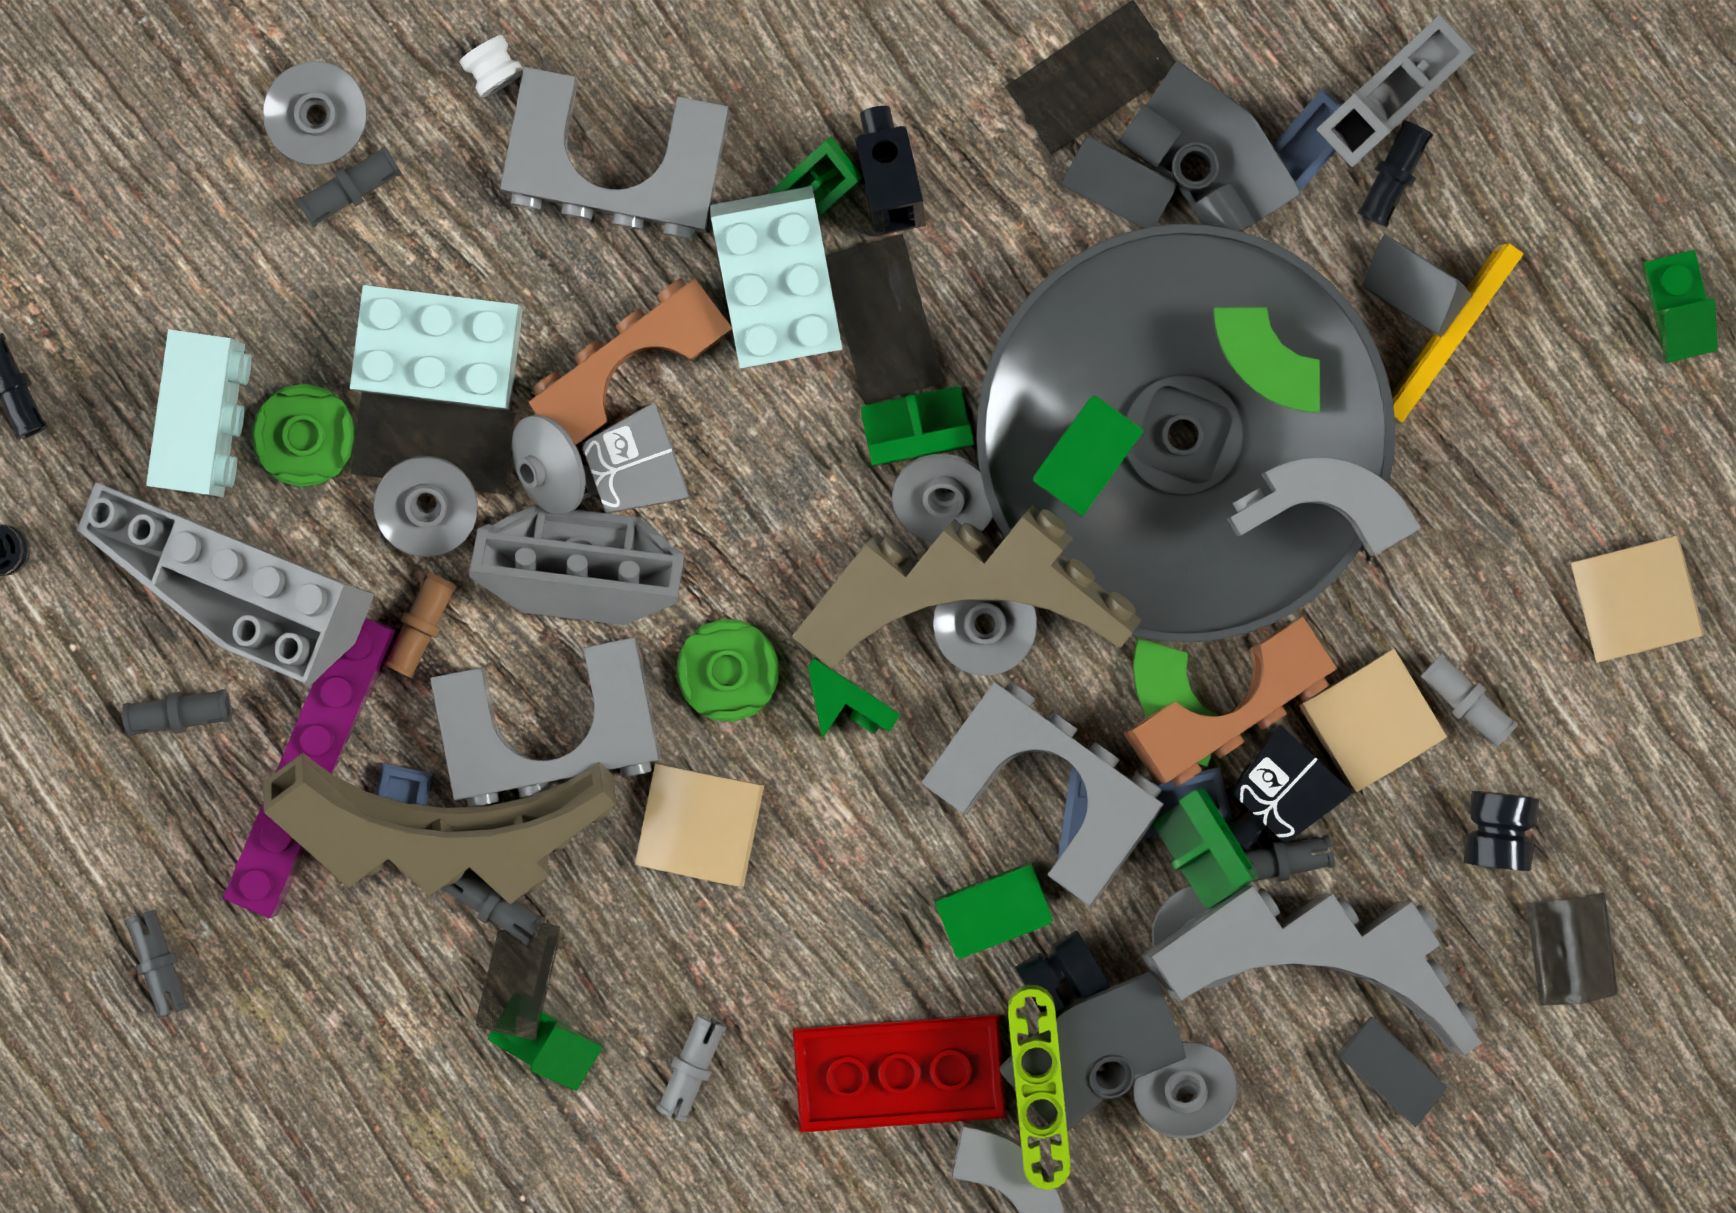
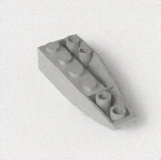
(230, 588)

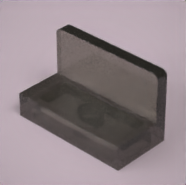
(1572, 949)
(518, 982)

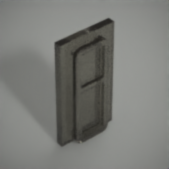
(1091, 77)
(883, 319)
(405, 428)

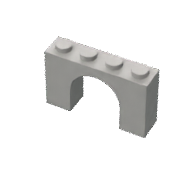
(674, 196)
(1007, 728)
(485, 763)

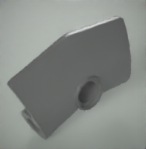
(1198, 119)
(1118, 1025)

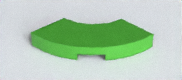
(1264, 362)
(1162, 679)

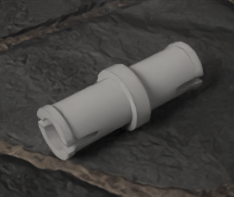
(1468, 700)
(691, 1067)

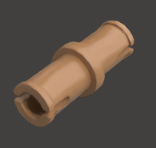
(419, 624)

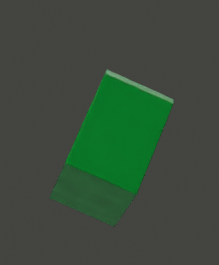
(828, 173)

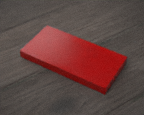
(899, 1072)

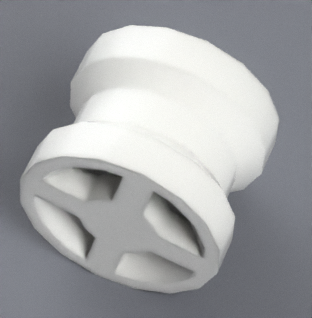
(491, 66)

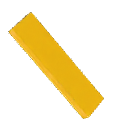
(1438, 348)

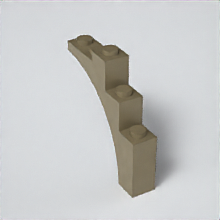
(958, 567)
(432, 845)

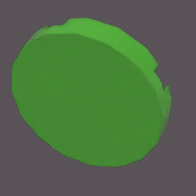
(304, 435)
(727, 670)

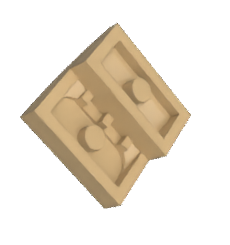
(1637, 599)
(1373, 721)
(699, 825)

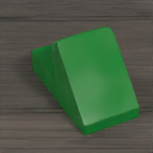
(1680, 306)
(833, 691)
(556, 1054)

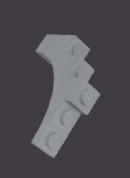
(1385, 952)

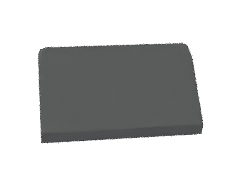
(1119, 183)
(1415, 286)
(1392, 1071)

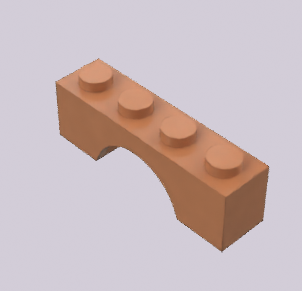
(682, 323)
(1283, 666)

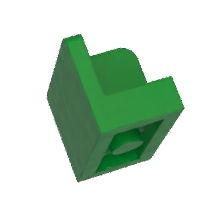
(916, 426)
(1087, 455)
(1205, 848)
(993, 910)

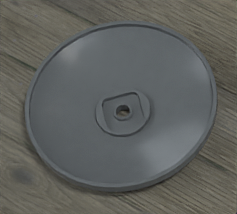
(1141, 335)

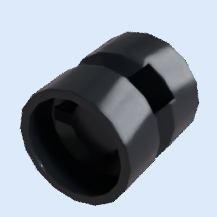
(1501, 831)
(1065, 973)

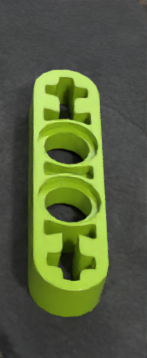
(1036, 1087)

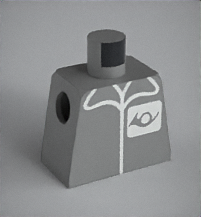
(633, 464)

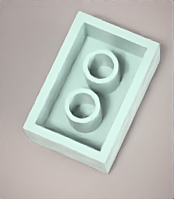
(775, 277)
(436, 347)
(198, 413)

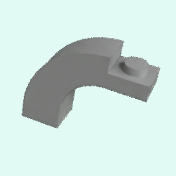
(1396, 90)
(1356, 493)
(997, 1161)

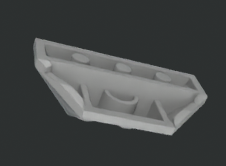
(578, 565)

